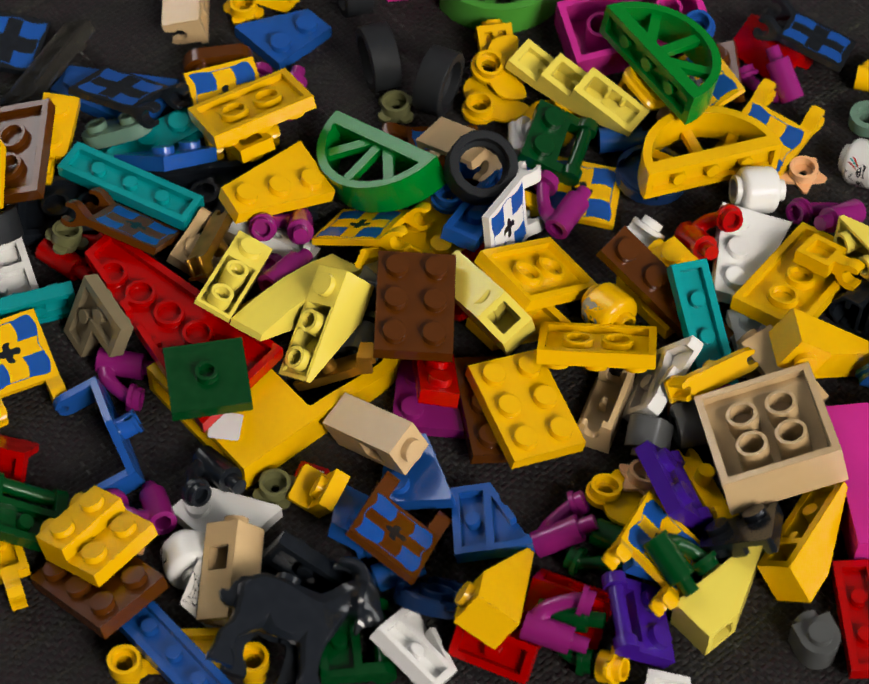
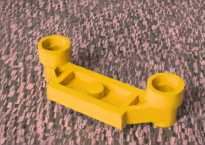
(129, 666)

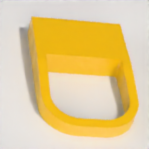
(280, 418)

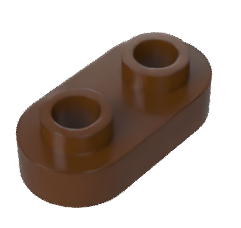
(214, 55)

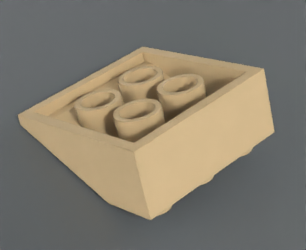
(771, 438)

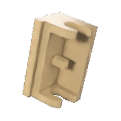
(186, 16)
(443, 136)
(605, 409)

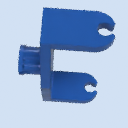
(119, 428)

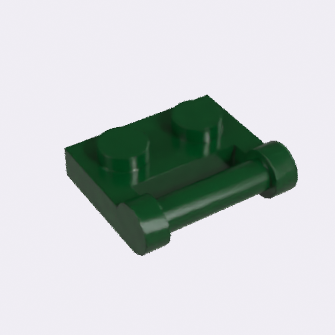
(546, 137)
(23, 520)
(343, 659)

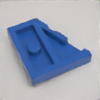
(284, 37)
(168, 158)
(485, 525)

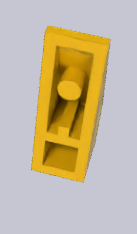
(826, 347)
(805, 545)
(495, 600)

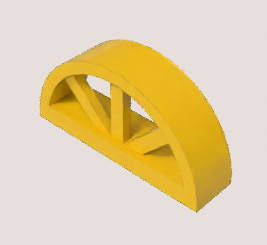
(746, 144)

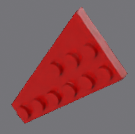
(165, 311)

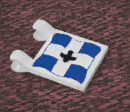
(507, 218)

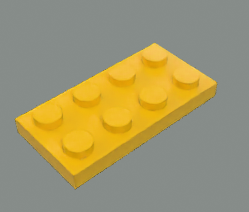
(786, 285)

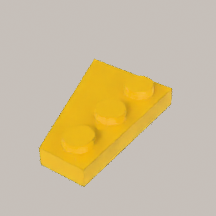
(277, 186)

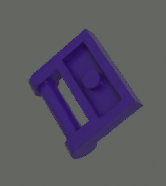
(673, 485)
(637, 629)

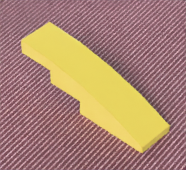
(573, 88)
(280, 305)

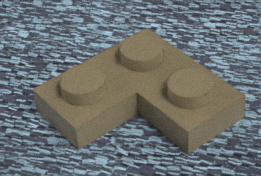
(97, 319)

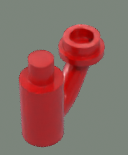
(694, 234)
(69, 265)

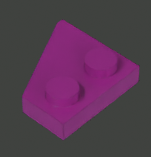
(427, 418)

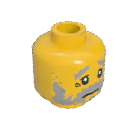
(608, 305)

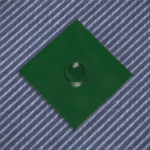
(207, 379)

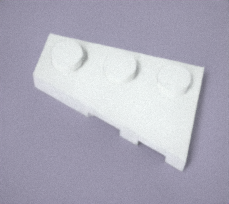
(745, 250)

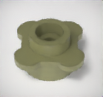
(395, 107)
(66, 238)
(274, 479)

